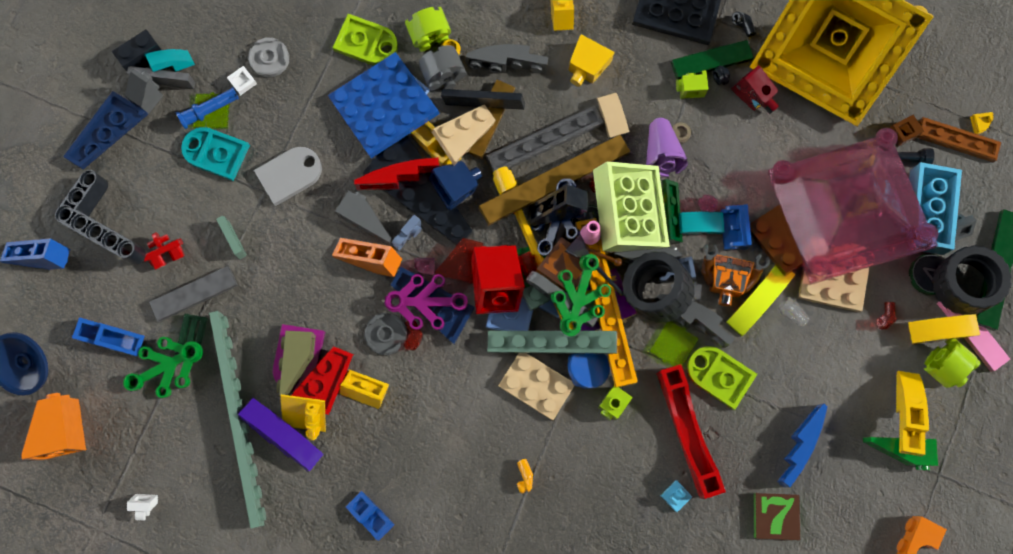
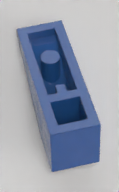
(36, 253)

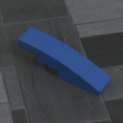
(806, 439)

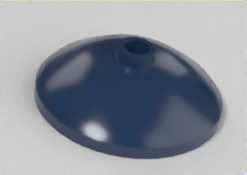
(21, 364)

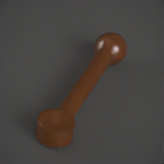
(617, 262)

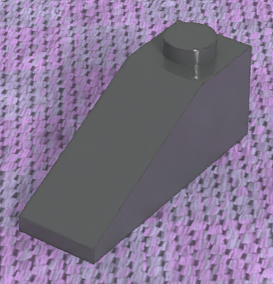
(358, 213)

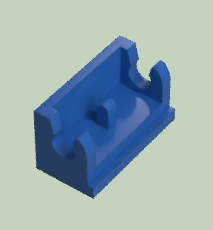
(736, 227)

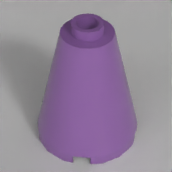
(664, 148)

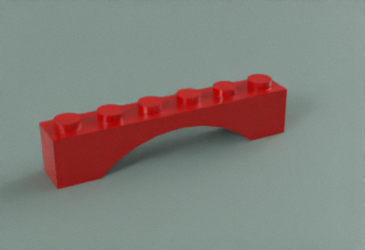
(679, 402)

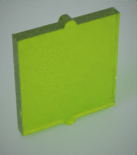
(216, 119)
(673, 344)

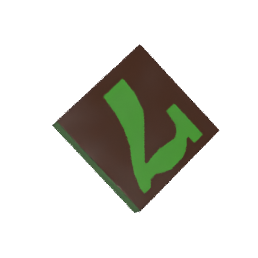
(776, 516)

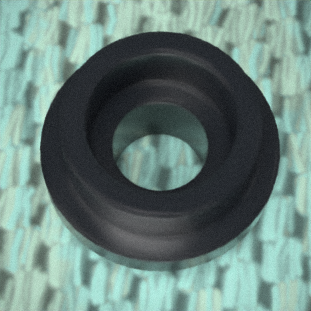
(721, 75)

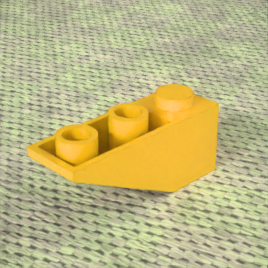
(562, 14)

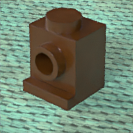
(907, 130)

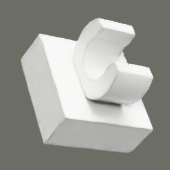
(142, 505)

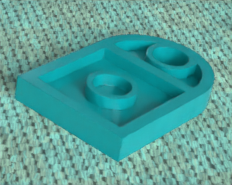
(215, 153)

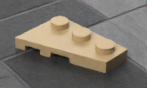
(463, 132)

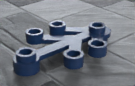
(553, 231)

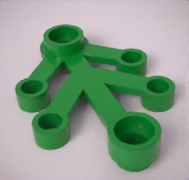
(578, 297)
(167, 365)

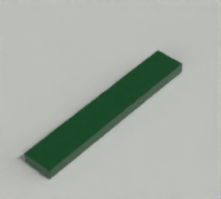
(1003, 246)

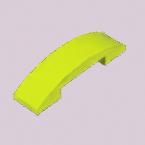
(759, 300)

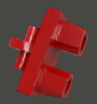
(173, 248)

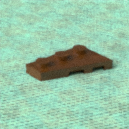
(776, 240)

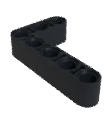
(75, 213)

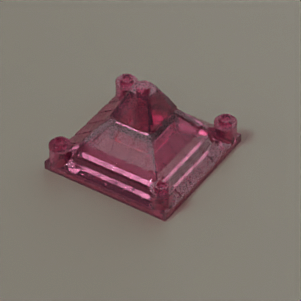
(852, 208)

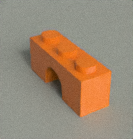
(920, 533)

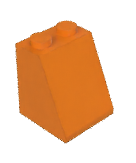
(54, 429)

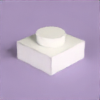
(241, 80)

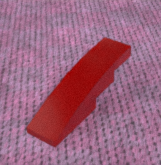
(389, 176)

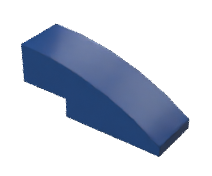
(108, 337)

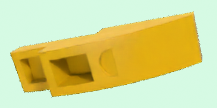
(913, 411)

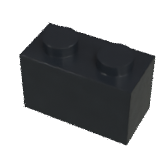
(133, 51)

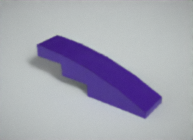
(280, 434)

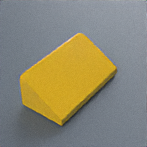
(363, 389)

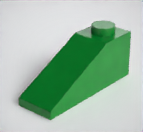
(890, 447)

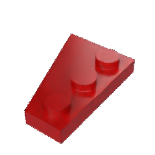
(326, 378)

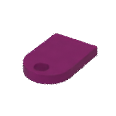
(317, 351)

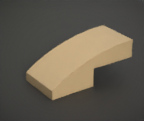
(613, 115)

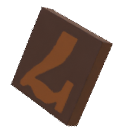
(560, 260)

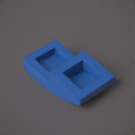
(370, 515)

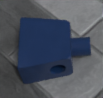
(454, 183)

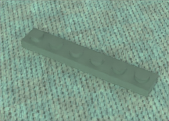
(552, 342)

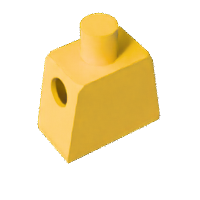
(588, 61)

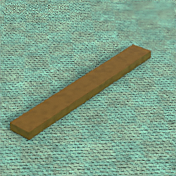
(546, 183)

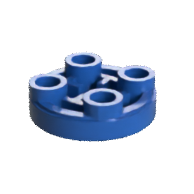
(588, 370)

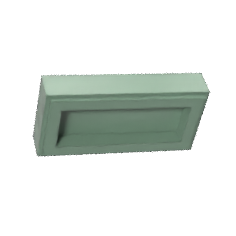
(231, 237)

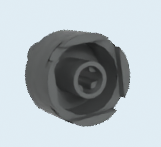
(442, 68)

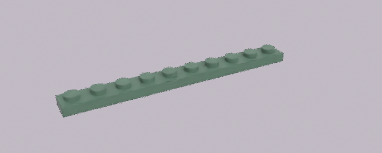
(239, 428)

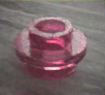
(708, 203)

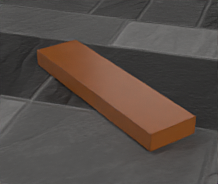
(959, 140)

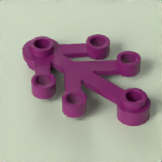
(422, 300)

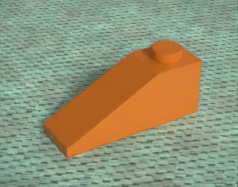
(369, 256)

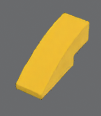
(426, 139)
(943, 329)

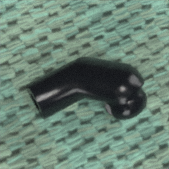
(744, 21)

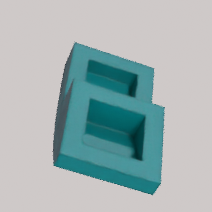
(162, 59)
(701, 222)

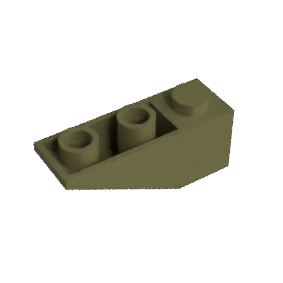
(297, 355)

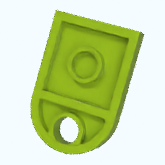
(364, 40)
(721, 376)

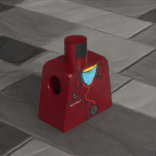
(757, 90)

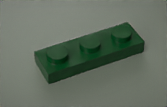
(672, 209)

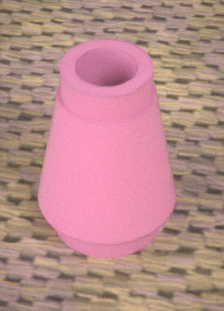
(591, 237)

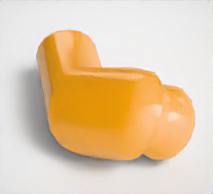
(527, 475)

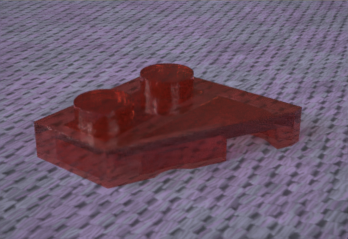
(458, 262)

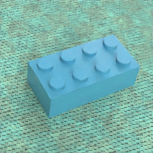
(938, 196)

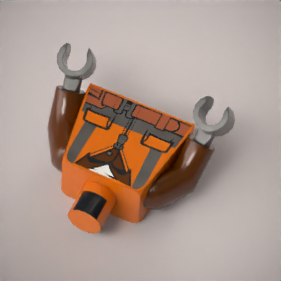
(730, 275)

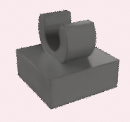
(965, 226)

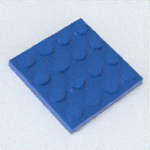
(383, 105)

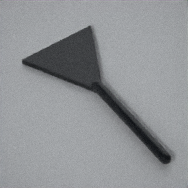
(579, 249)

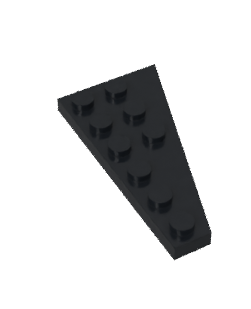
(420, 195)

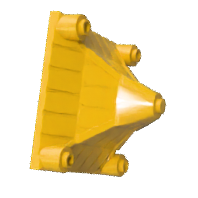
(841, 50)

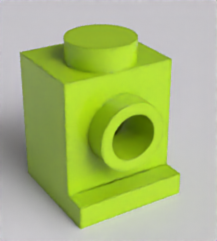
(692, 85)

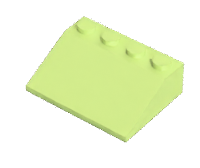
(630, 207)

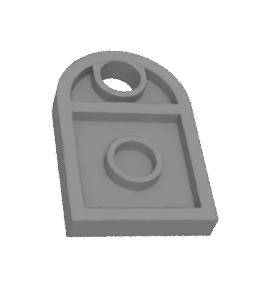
(287, 174)

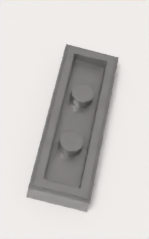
(167, 78)

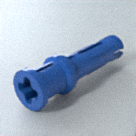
(198, 112)

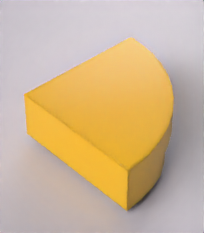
(981, 122)

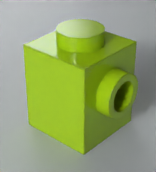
(614, 403)

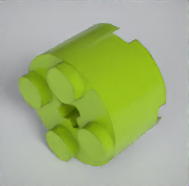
(428, 28)
(951, 364)

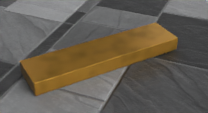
(481, 145)

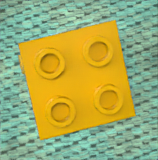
(304, 414)

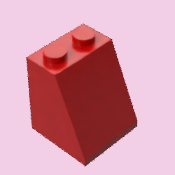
(497, 279)

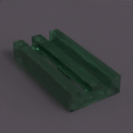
(184, 329)

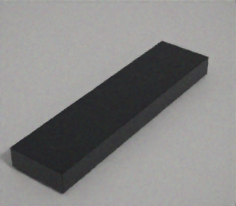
(478, 98)

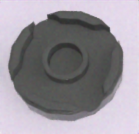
(385, 334)

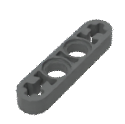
(547, 288)

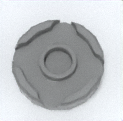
(268, 57)

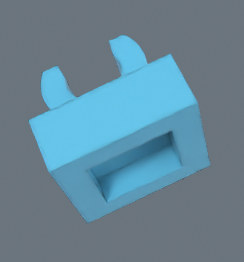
(676, 496)

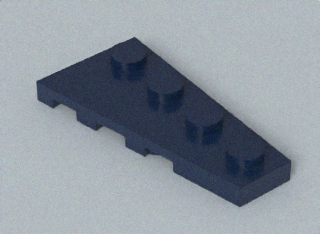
(104, 129)
(453, 319)

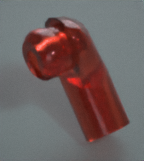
(888, 318)
(414, 337)

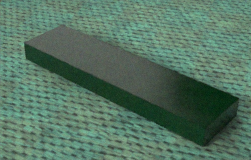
(710, 59)

